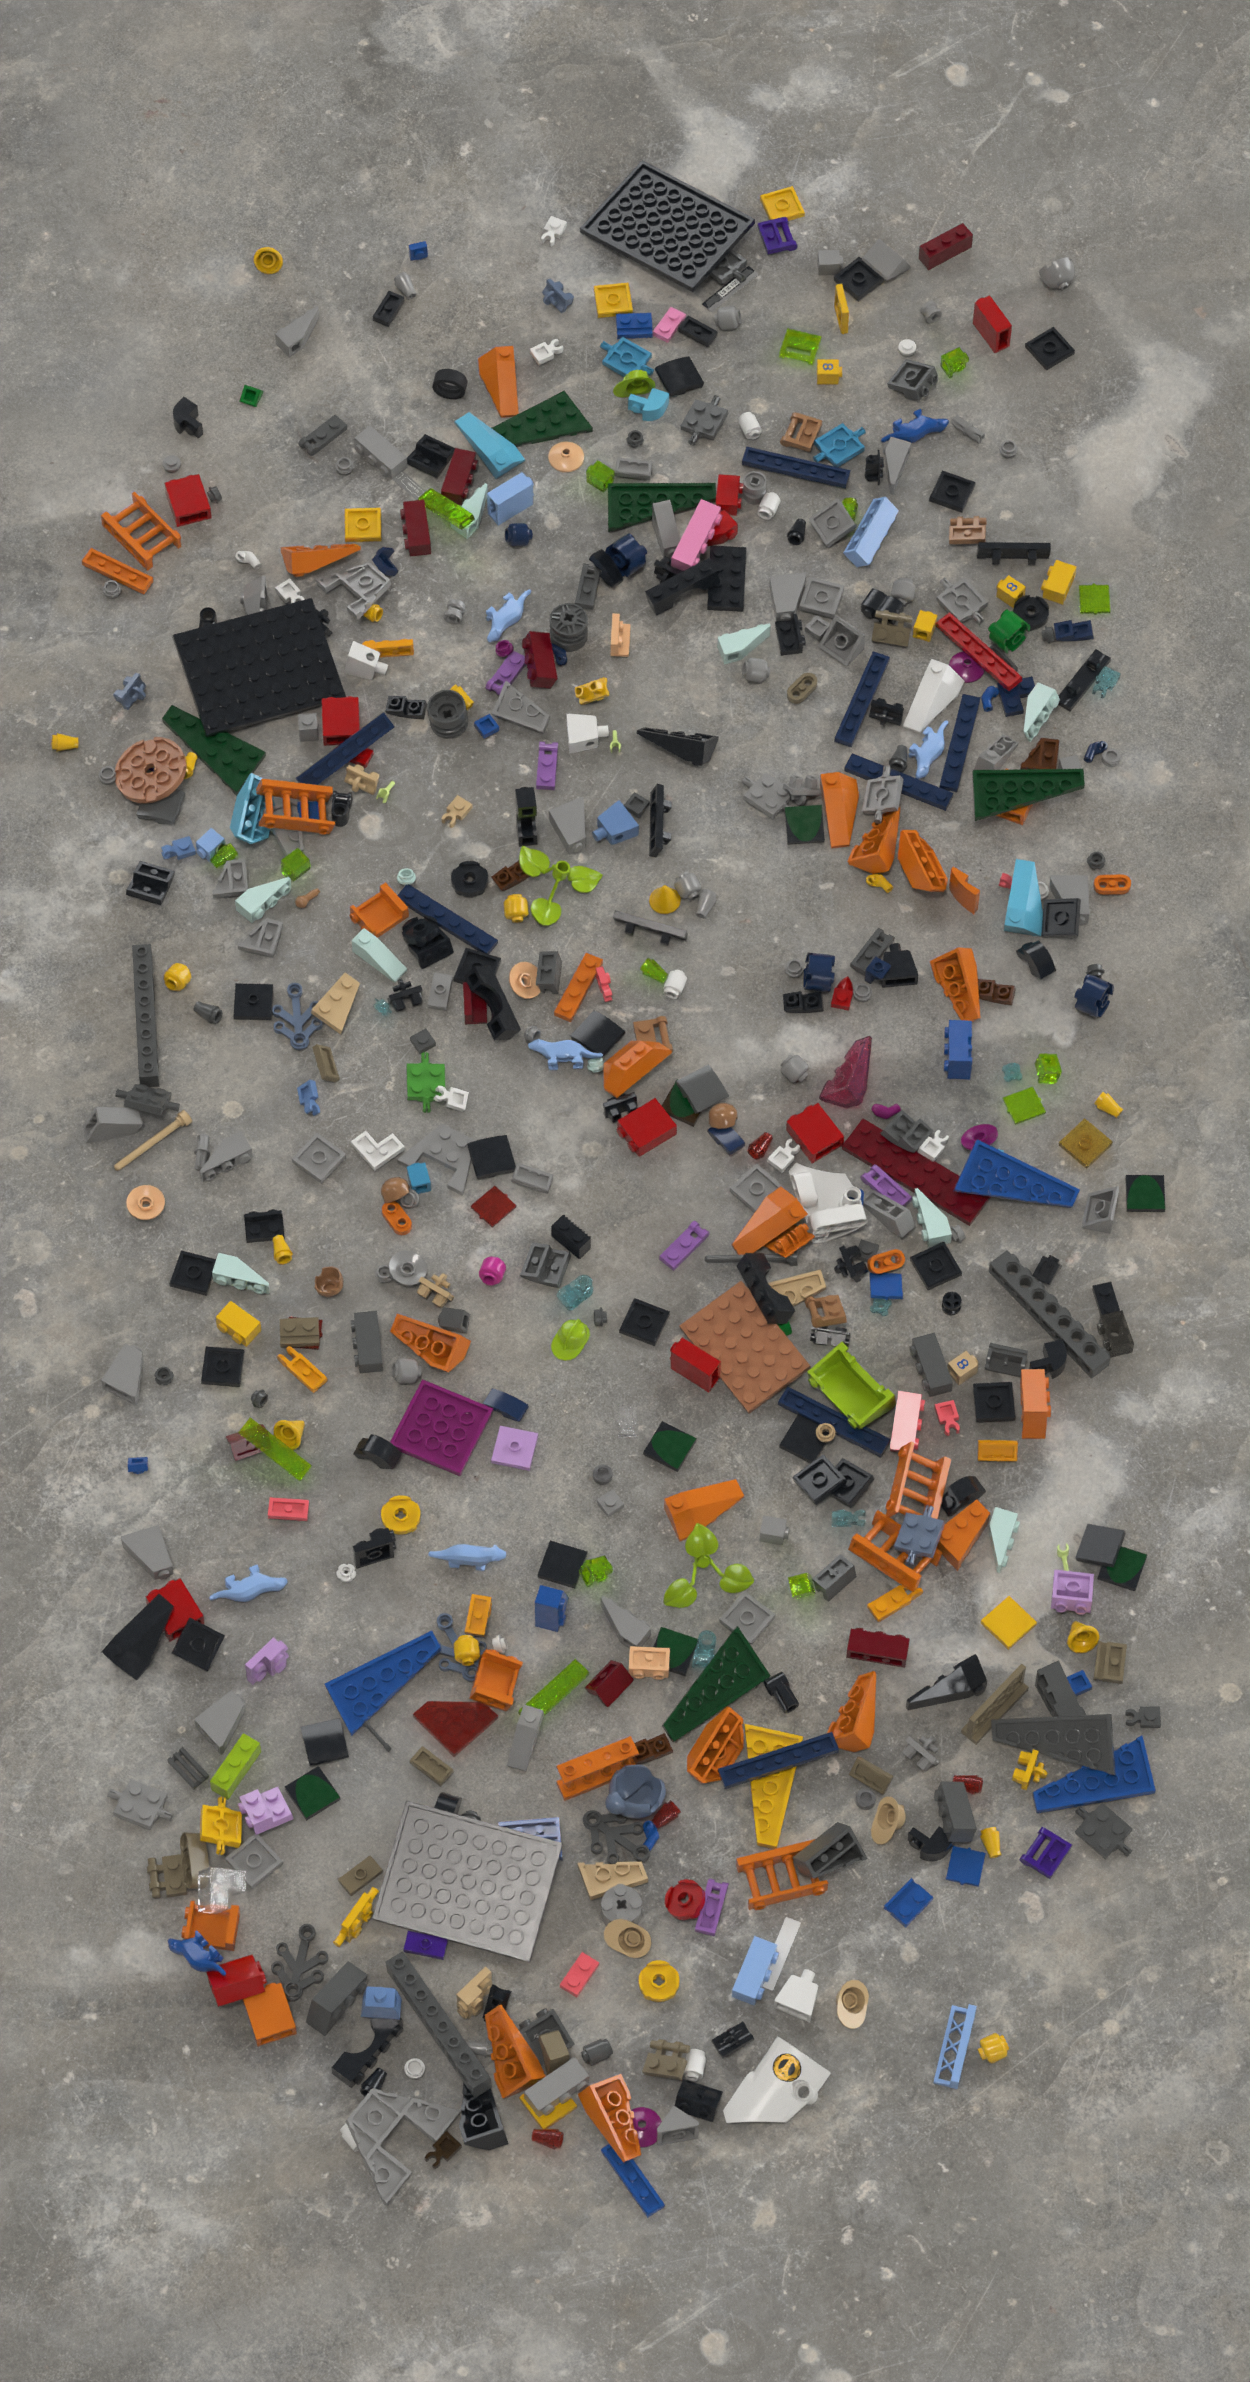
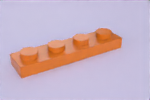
(117, 571)
(578, 987)

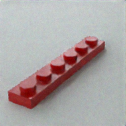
(979, 651)

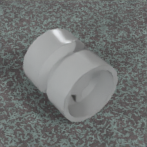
(754, 487)

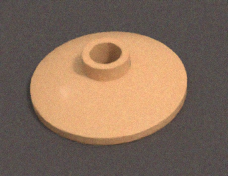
(566, 462)
(528, 973)
(145, 1195)

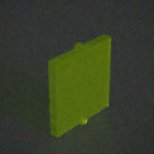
(1094, 599)
(1024, 1105)

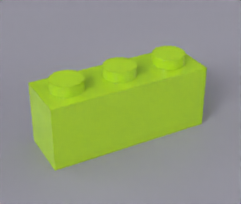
(235, 1766)

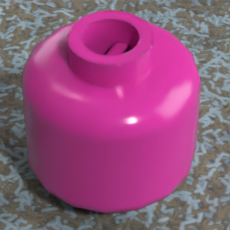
(492, 1270)

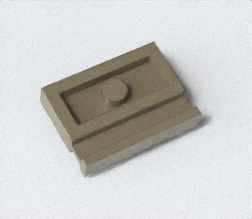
(299, 1332)
(1110, 1662)

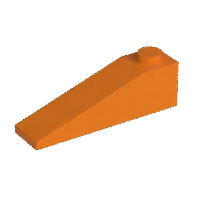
(499, 376)
(305, 560)
(878, 846)
(772, 1217)
(435, 1345)
(700, 1506)
(856, 1721)
(514, 2060)
(611, 2113)

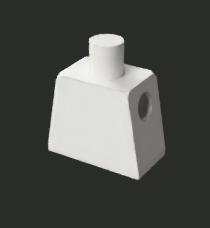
(364, 662)
(584, 732)
(798, 1996)

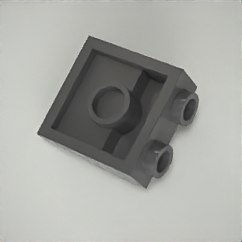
(913, 379)
(544, 2023)

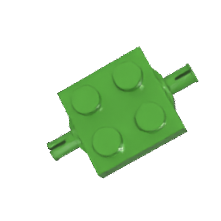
(423, 1080)

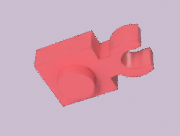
(603, 980)
(947, 1415)

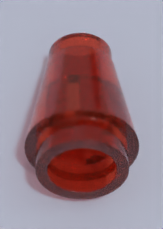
(760, 1146)
(972, 1783)
(666, 1814)
(548, 2137)

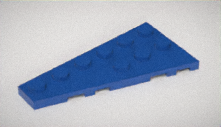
(1003, 1176)
(371, 1685)
(1095, 1786)

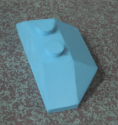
(248, 812)

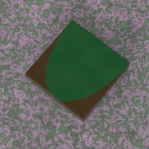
(679, 1107)

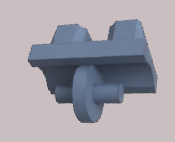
(554, 294)
(133, 690)

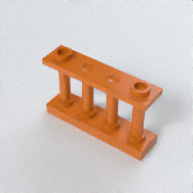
(132, 545)
(295, 791)
(935, 1485)
(882, 1560)
(595, 1768)
(767, 1860)

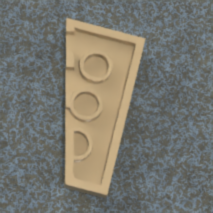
(800, 1286)

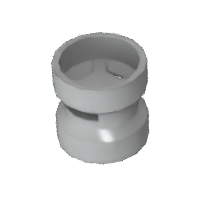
(454, 612)

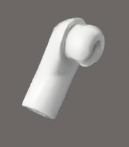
(248, 557)

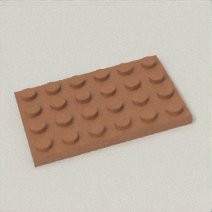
(752, 1353)

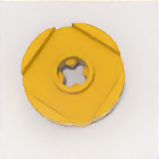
(407, 1523)
(651, 1990)

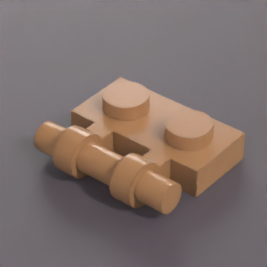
(967, 530)

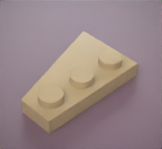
(337, 1002)
(602, 1877)

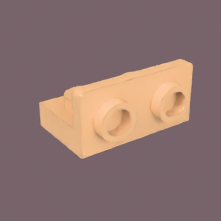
(619, 637)
(649, 1662)

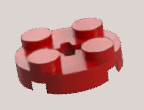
(692, 1907)

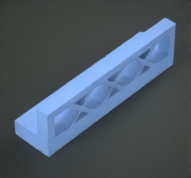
(963, 2044)

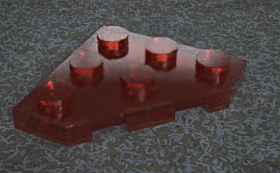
(455, 1722)

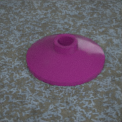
(969, 673)
(984, 1132)
(648, 2135)

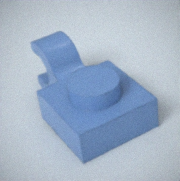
(181, 848)
(307, 1095)

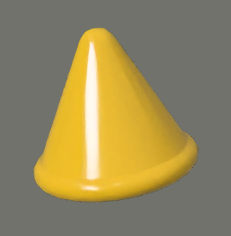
(268, 260)
(664, 900)
(289, 1432)
(1082, 1637)

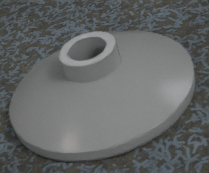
(410, 1261)

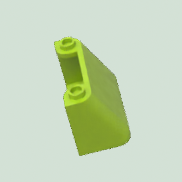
(850, 1387)

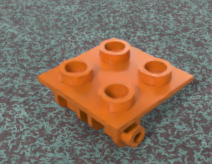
(790, 1240)

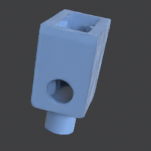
(616, 825)
(381, 2003)

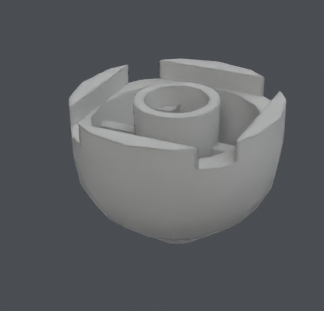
(1058, 274)

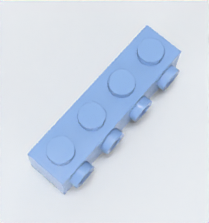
(871, 532)

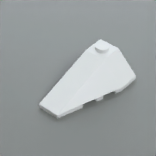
(935, 692)

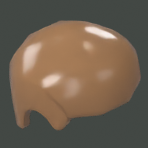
(722, 1116)
(394, 1189)
(329, 1282)

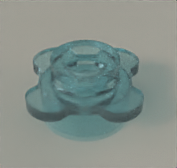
(382, 1006)
(1012, 1067)
(882, 1310)

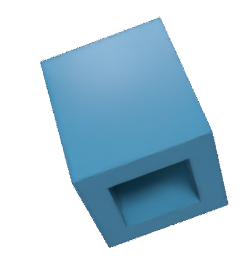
(418, 1178)

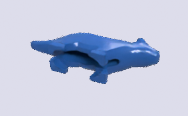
(916, 428)
(196, 1955)

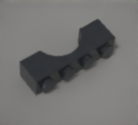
(698, 576)
(525, 816)
(486, 985)
(773, 1305)
(352, 2066)

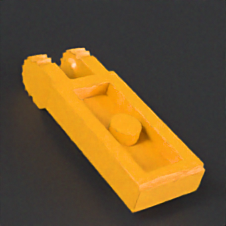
(392, 648)
(303, 1370)
(892, 1602)

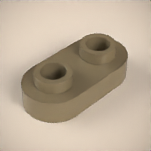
(800, 689)

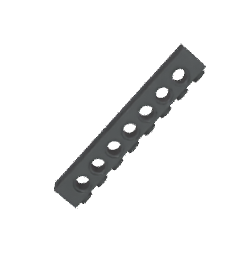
(145, 1015)
(1051, 1324)
(438, 2024)

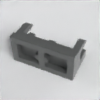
(549, 971)
(1006, 1360)
(834, 1577)

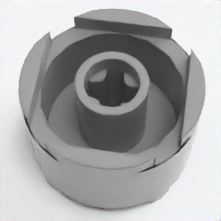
(621, 1897)

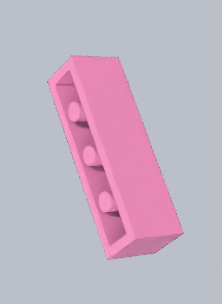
(696, 535)

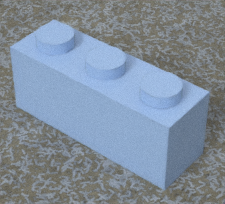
(755, 1971)

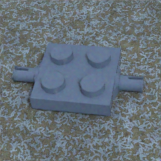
(919, 1535)

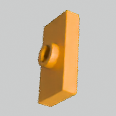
(997, 1450)

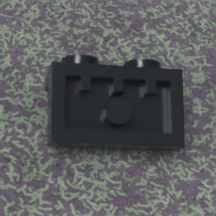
(789, 636)
(433, 951)
(263, 1225)
(698, 2100)

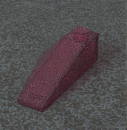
(851, 1077)

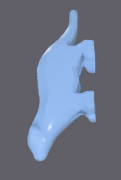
(506, 615)
(929, 751)
(562, 1052)
(469, 1555)
(250, 1586)

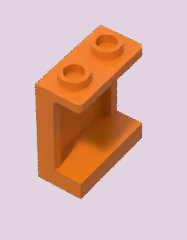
(380, 912)
(495, 1679)
(216, 1929)
(270, 2015)

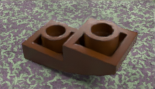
(509, 877)
(995, 992)
(652, 1749)

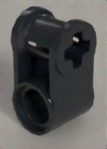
(341, 805)

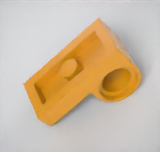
(478, 1615)

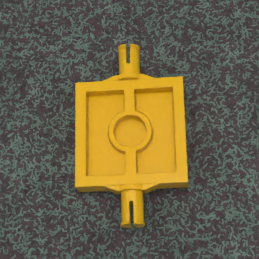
(220, 1826)
(358, 1915)

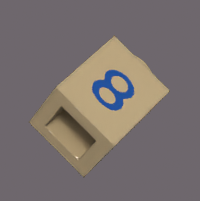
(963, 1367)

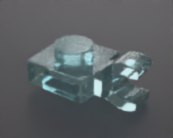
(842, 1518)

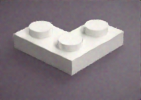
(377, 1154)

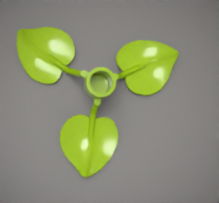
(535, 862)
(701, 1545)

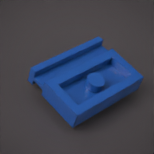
(634, 325)
(908, 1902)

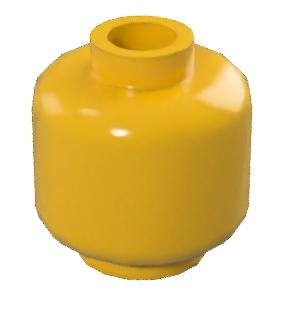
(515, 908)
(177, 977)
(466, 1650)
(993, 2048)

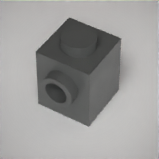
(454, 1320)

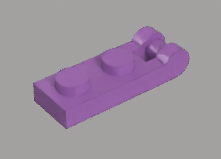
(507, 672)
(547, 766)
(885, 1185)
(683, 1246)
(711, 1911)

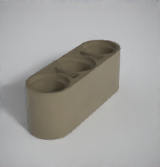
(194, 1858)

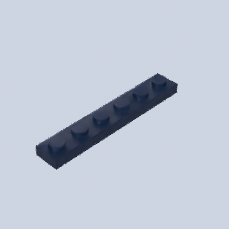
(796, 467)
(862, 699)
(959, 743)
(346, 750)
(911, 786)
(448, 920)
(819, 1413)
(778, 1760)

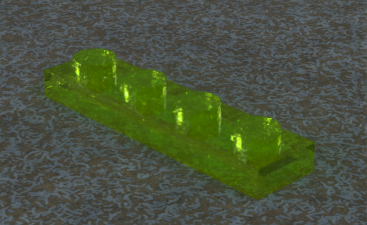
(447, 509)
(274, 1449)
(559, 1687)

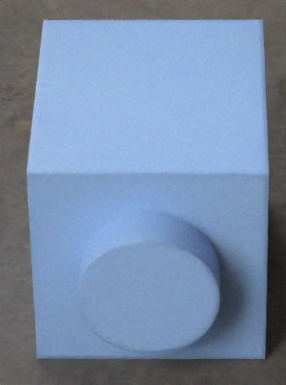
(209, 844)

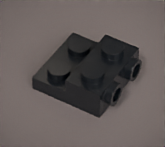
(376, 1550)

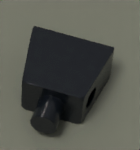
(902, 970)

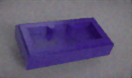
(425, 1945)

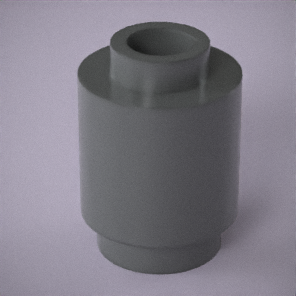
(596, 2051)

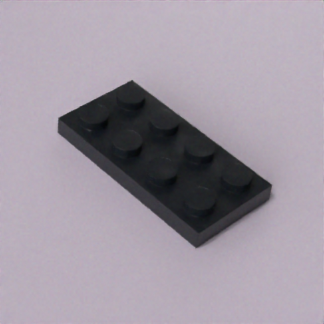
(731, 566)

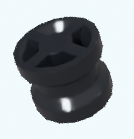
(953, 1299)

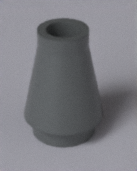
(899, 759)
(208, 1012)

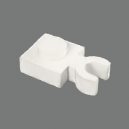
(553, 228)
(544, 353)
(289, 592)
(454, 1098)
(933, 1147)
(782, 1158)

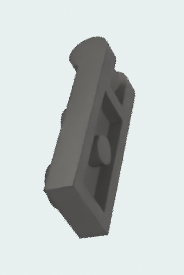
(323, 435)
(587, 586)
(871, 949)

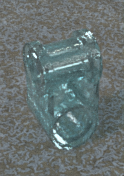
(575, 1292)
(703, 1652)

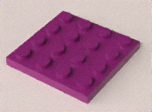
(441, 1427)

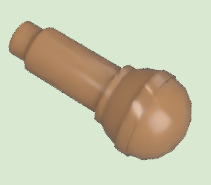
(302, 901)

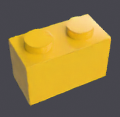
(1059, 581)
(238, 1324)

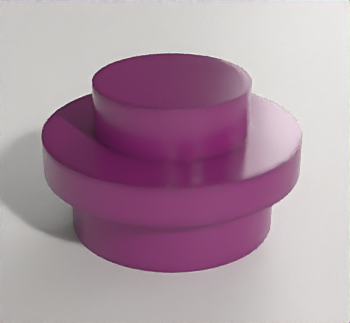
(503, 648)

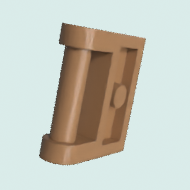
(807, 433)
(645, 1030)
(831, 1308)

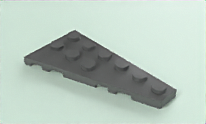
(1074, 1738)

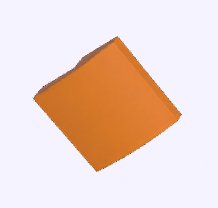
(962, 891)

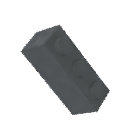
(367, 1342)
(931, 1364)
(955, 1811)

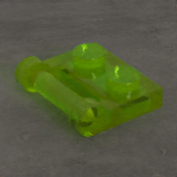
(800, 341)

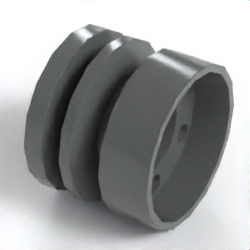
(569, 627)
(447, 714)

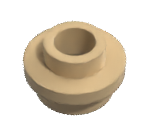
(825, 1427)

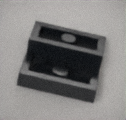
(679, 376)
(430, 456)
(150, 882)
(598, 1033)
(491, 1156)
(324, 1742)

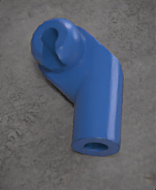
(986, 697)
(651, 1834)

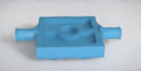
(626, 357)
(839, 445)

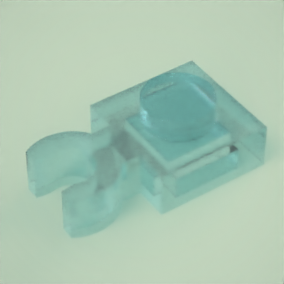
(1106, 680)

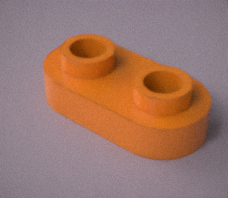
(1112, 884)
(395, 1217)
(884, 1261)

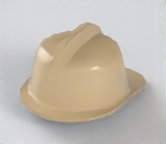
(888, 1818)
(627, 1938)
(852, 2004)

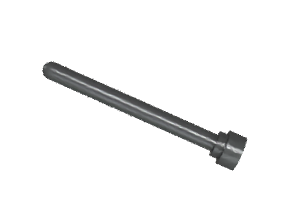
(792, 1260)

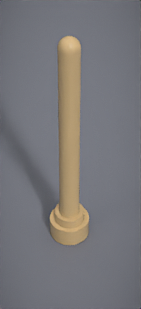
(182, 1119)

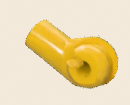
(879, 880)

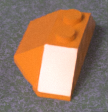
(920, 863)
(632, 1064)
(716, 1746)

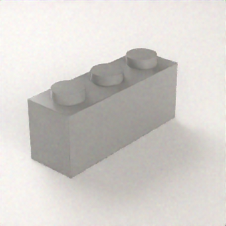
(380, 452)
(557, 2087)

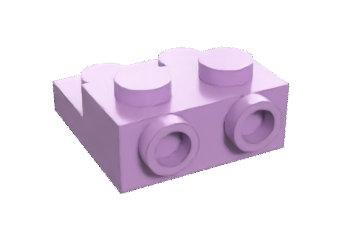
(1072, 1591)
(269, 1659)
(264, 1809)

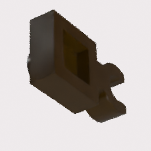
(444, 2148)

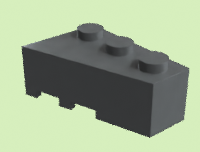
(1056, 1691)
(830, 1851)
(336, 1997)

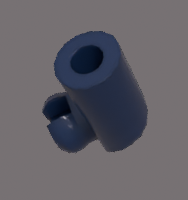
(560, 654)
(1094, 749)

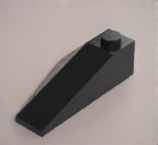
(137, 1641)
(964, 1682)
(481, 2121)

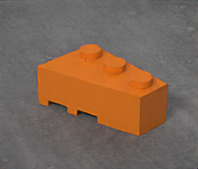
(1034, 1403)
(962, 1533)

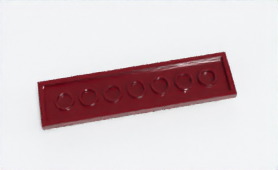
(914, 1172)

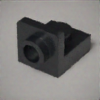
(1047, 1269)

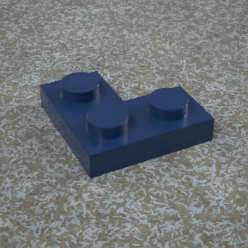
(1011, 699)

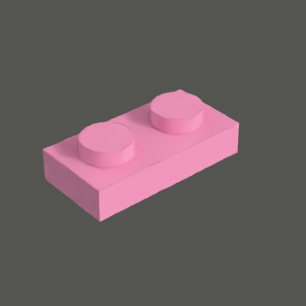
(669, 324)

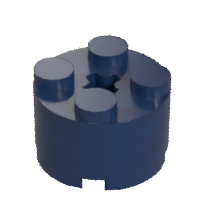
(627, 554)
(818, 972)
(1093, 996)

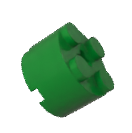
(1008, 631)

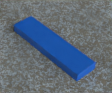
(634, 2182)

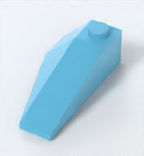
(492, 448)
(1024, 904)

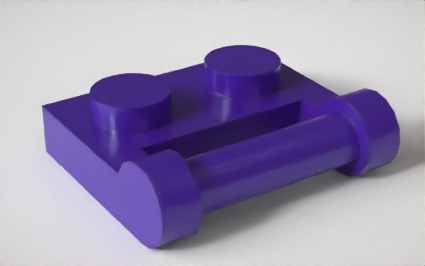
(771, 236)
(1050, 1857)

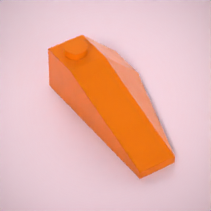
(840, 803)
(959, 979)

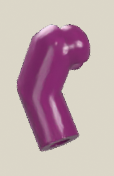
(885, 1112)

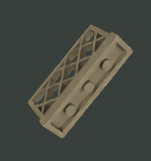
(996, 1705)

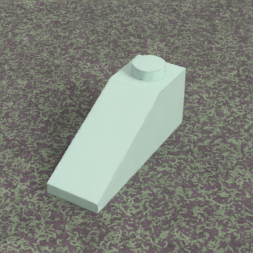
(377, 955)

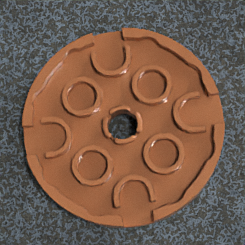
(145, 787)

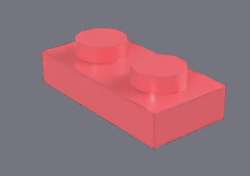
(288, 1509)
(579, 1974)

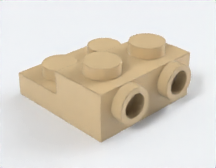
(471, 1996)

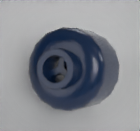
(518, 534)

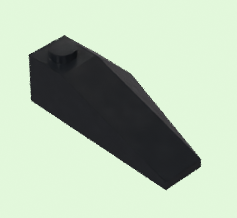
(691, 748)

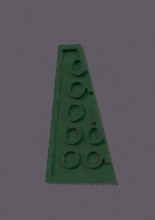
(545, 422)
(633, 502)
(221, 753)
(1011, 789)
(724, 1679)

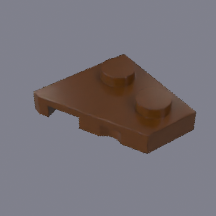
(1043, 755)

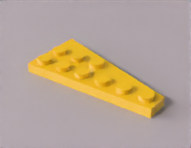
(770, 1792)

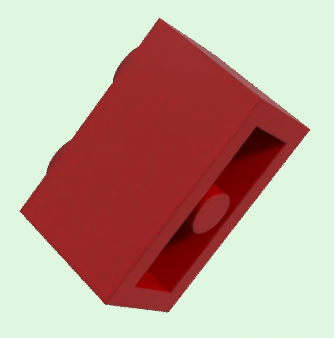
(728, 493)

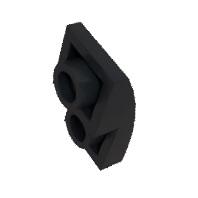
(610, 572)
(405, 708)
(803, 1003)

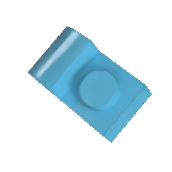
(650, 408)

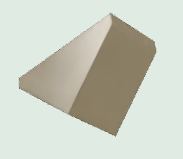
(553, 2050)

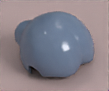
(634, 1792)

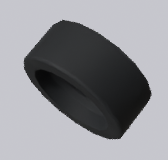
(450, 376)

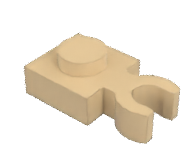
(457, 809)

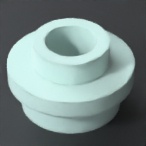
(406, 876)
(596, 1064)

